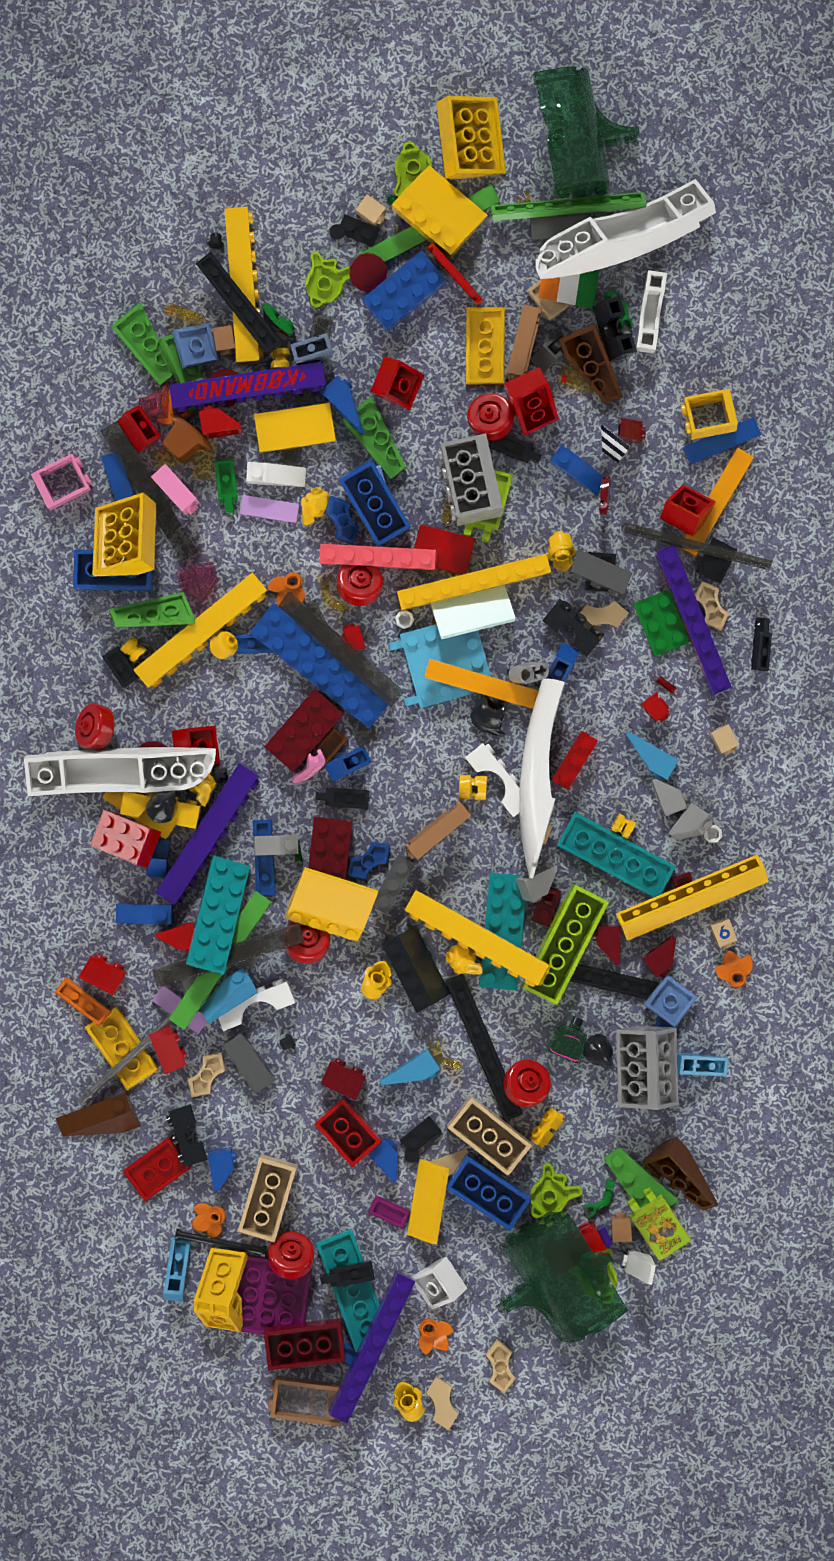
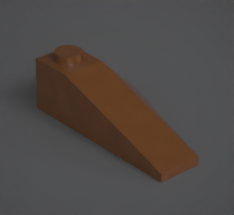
(587, 354)
(106, 1116)
(678, 1166)

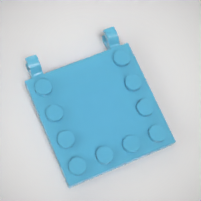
(425, 644)

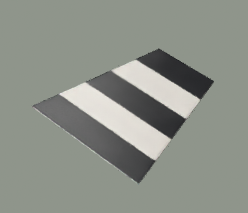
(613, 445)

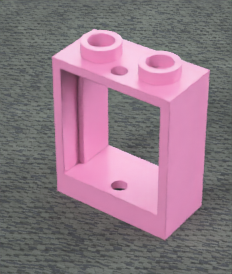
(43, 489)
(176, 490)

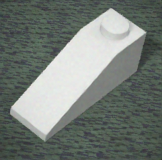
(275, 474)
(639, 1265)

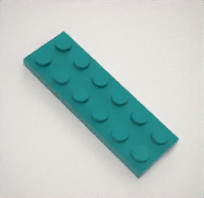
(616, 855)
(217, 915)
(506, 919)
(355, 1301)

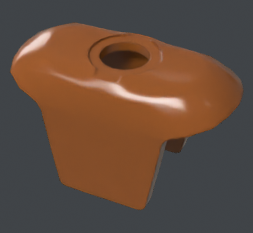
(184, 440)

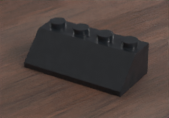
(415, 969)

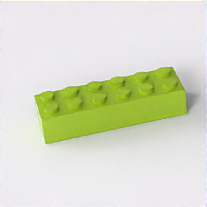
(567, 941)

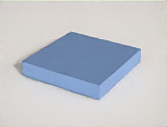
(195, 345)
(670, 1000)

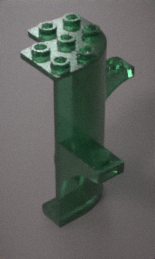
(576, 132)
(562, 1278)

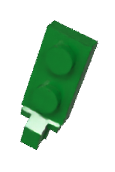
(226, 483)

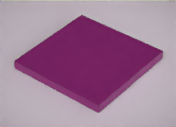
(270, 1298)

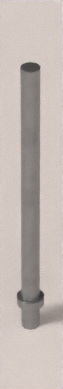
(90, 1093)

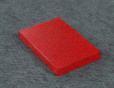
(452, 548)
(155, 1169)

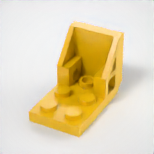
(217, 1296)

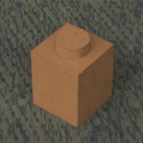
(224, 340)
(621, 1227)

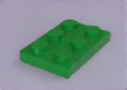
(661, 622)

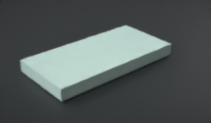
(472, 612)

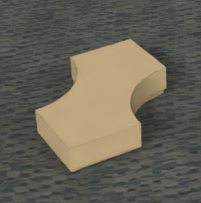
(708, 597)
(611, 614)
(212, 1066)
(499, 1357)
(440, 1394)

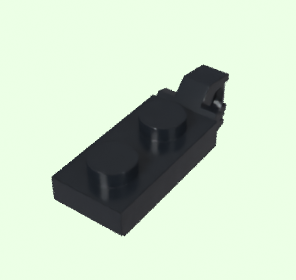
(515, 449)
(761, 645)
(344, 798)
(349, 1274)

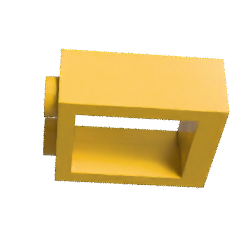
(705, 399)

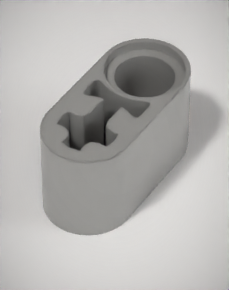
(528, 672)

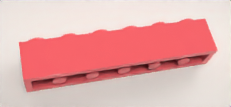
(378, 557)

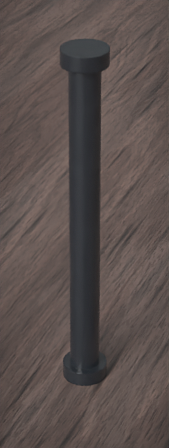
(220, 1242)

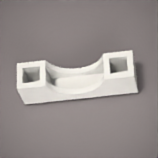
(650, 311)
(483, 760)
(278, 995)

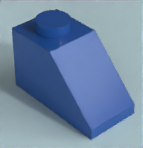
(562, 662)
(348, 763)
(386, 1157)
(221, 1165)

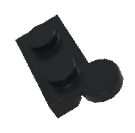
(355, 230)
(418, 1138)

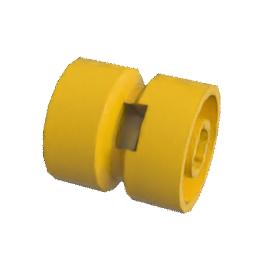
(465, 787)

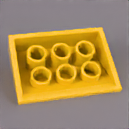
(470, 137)
(439, 211)
(125, 537)
(330, 904)

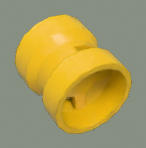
(280, 358)
(133, 649)
(619, 823)

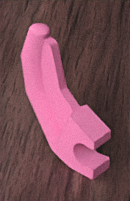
(313, 765)

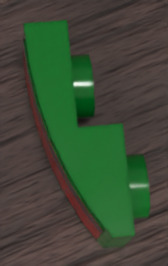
(283, 325)

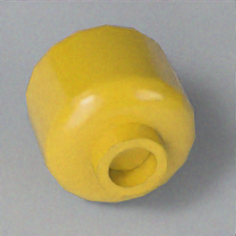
(223, 645)

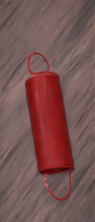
(667, 685)

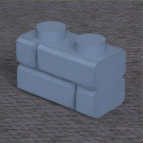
(311, 349)

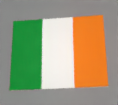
(572, 289)

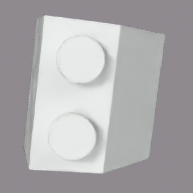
(439, 1283)

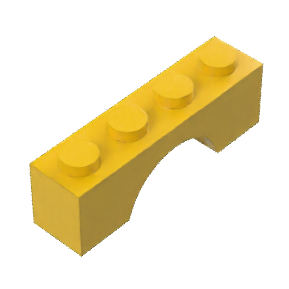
(135, 805)

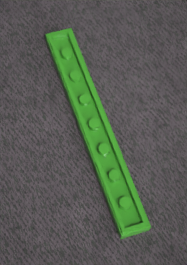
(568, 206)
(411, 238)
(205, 983)

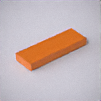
(83, 1001)

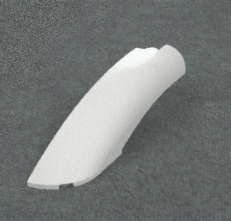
(624, 235)
(117, 770)
(535, 790)

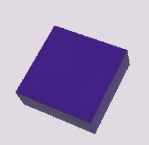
(604, 1235)

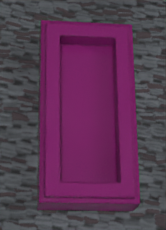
(389, 1211)

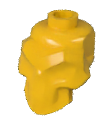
(314, 505)
(561, 551)
(204, 789)
(463, 960)
(376, 980)
(408, 1401)

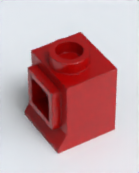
(353, 635)
(656, 708)

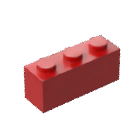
(574, 760)

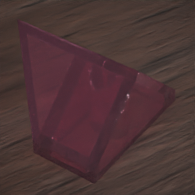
(156, 403)
(198, 579)

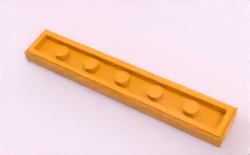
(722, 492)
(480, 683)

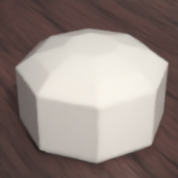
(404, 619)
(713, 834)

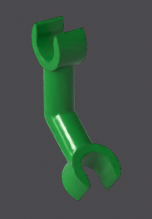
(611, 294)
(609, 1187)

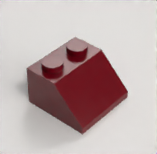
(343, 1078)

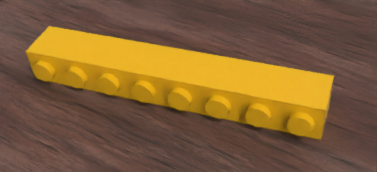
(241, 271)
(474, 582)
(196, 635)
(692, 897)
(478, 938)

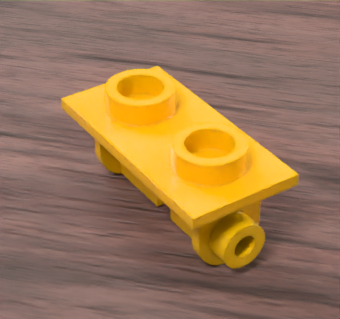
(541, 1133)

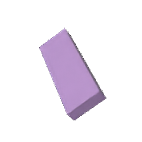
(269, 509)
(169, 1001)

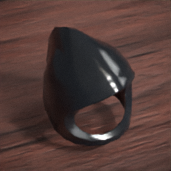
(487, 719)
(162, 807)
(598, 1050)

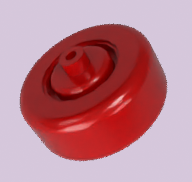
(490, 415)
(359, 584)
(94, 727)
(314, 947)
(527, 1083)
(291, 1255)

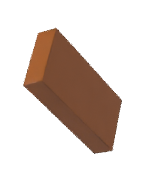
(330, 745)

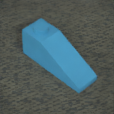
(656, 760)
(228, 995)
(701, 1064)
(416, 1069)
(177, 1270)

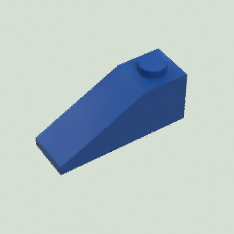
(342, 399)
(577, 469)
(144, 913)

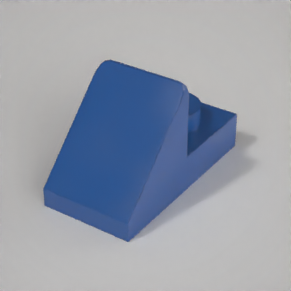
(159, 862)

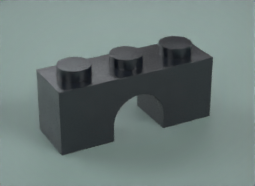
(608, 317)
(587, 634)
(189, 1152)

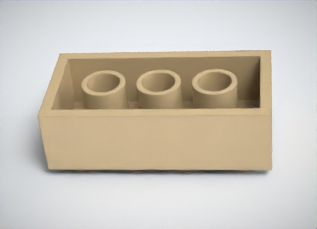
(489, 1135)
(267, 1198)

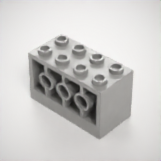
(478, 471)
(647, 1067)

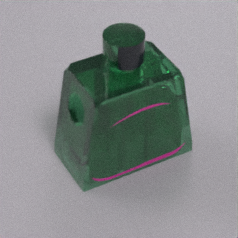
(568, 1041)

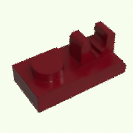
(545, 908)

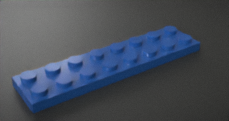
(310, 659)

